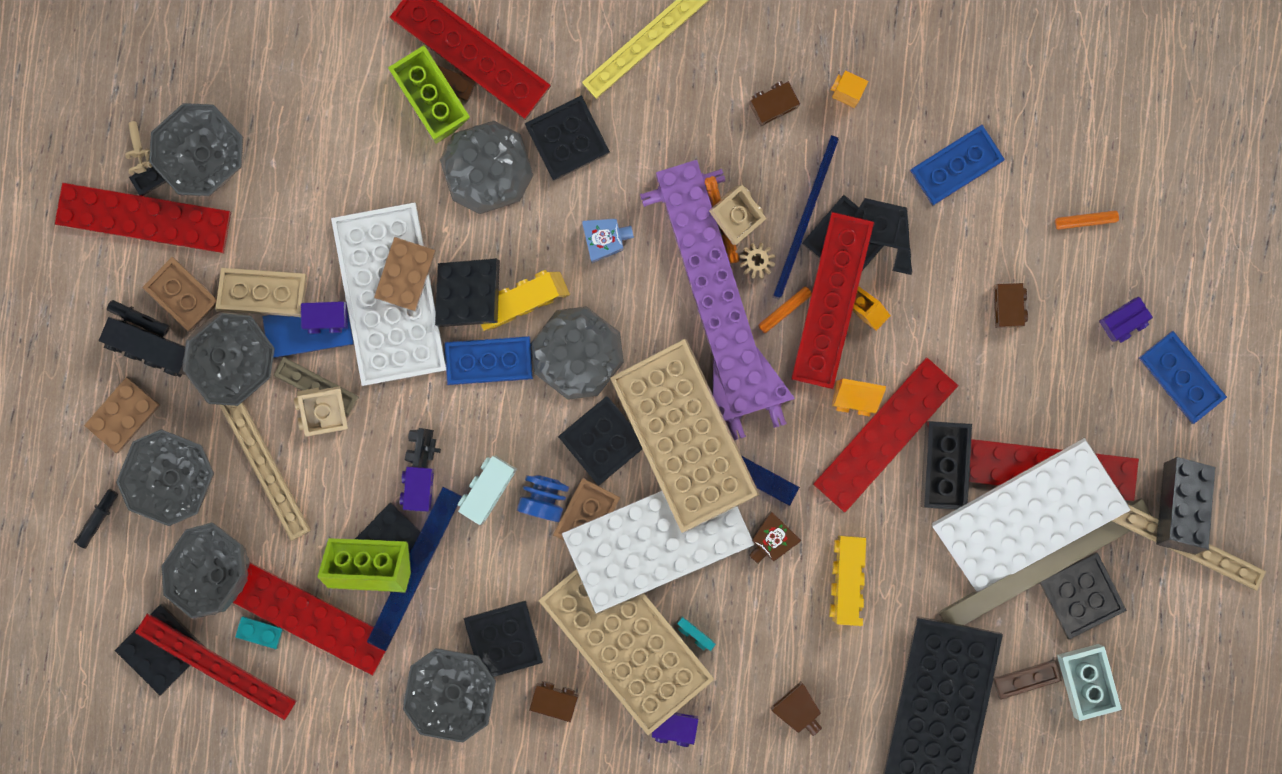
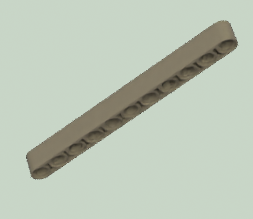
(997, 593)

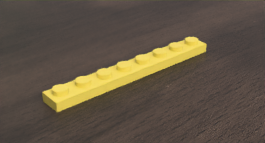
(641, 45)

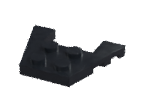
(889, 230)

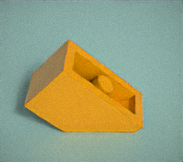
(870, 309)

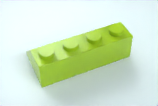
(429, 94)
(365, 565)

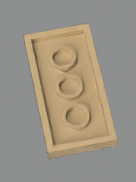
(261, 292)

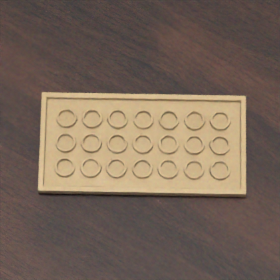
(684, 436)
(630, 651)

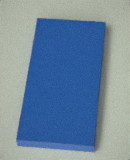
(957, 165)
(290, 339)
(488, 360)
(1182, 377)

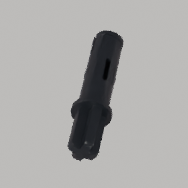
(138, 318)
(96, 518)

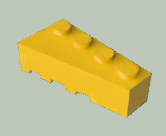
(528, 296)
(848, 580)

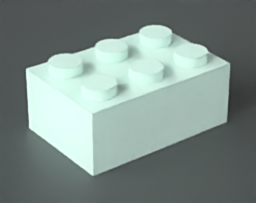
(486, 489)
(1089, 682)

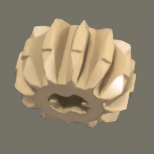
(763, 257)

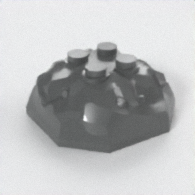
(196, 149)
(486, 167)
(577, 353)
(228, 358)
(165, 477)
(205, 571)
(449, 695)

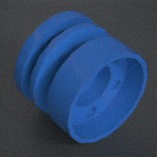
(542, 498)

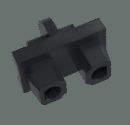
(424, 447)

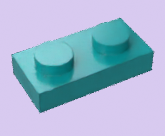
(259, 632)
(702, 640)

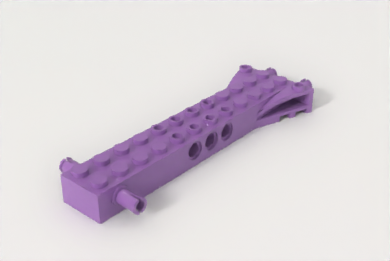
(740, 372)

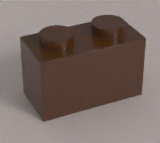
(774, 103)
(1010, 305)
(554, 701)

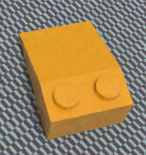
(857, 396)

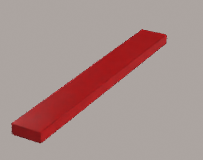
(215, 666)

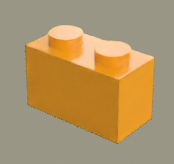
(849, 88)

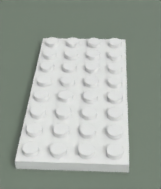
(387, 338)
(1031, 515)
(645, 549)

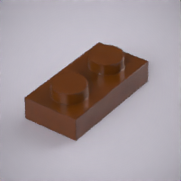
(460, 84)

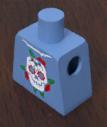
(605, 237)

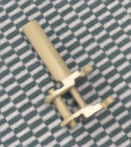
(137, 152)

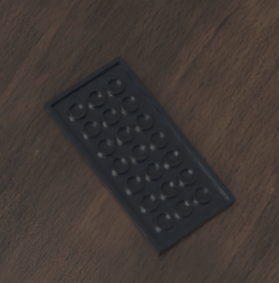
(943, 699)

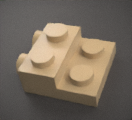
(737, 214)
(320, 411)

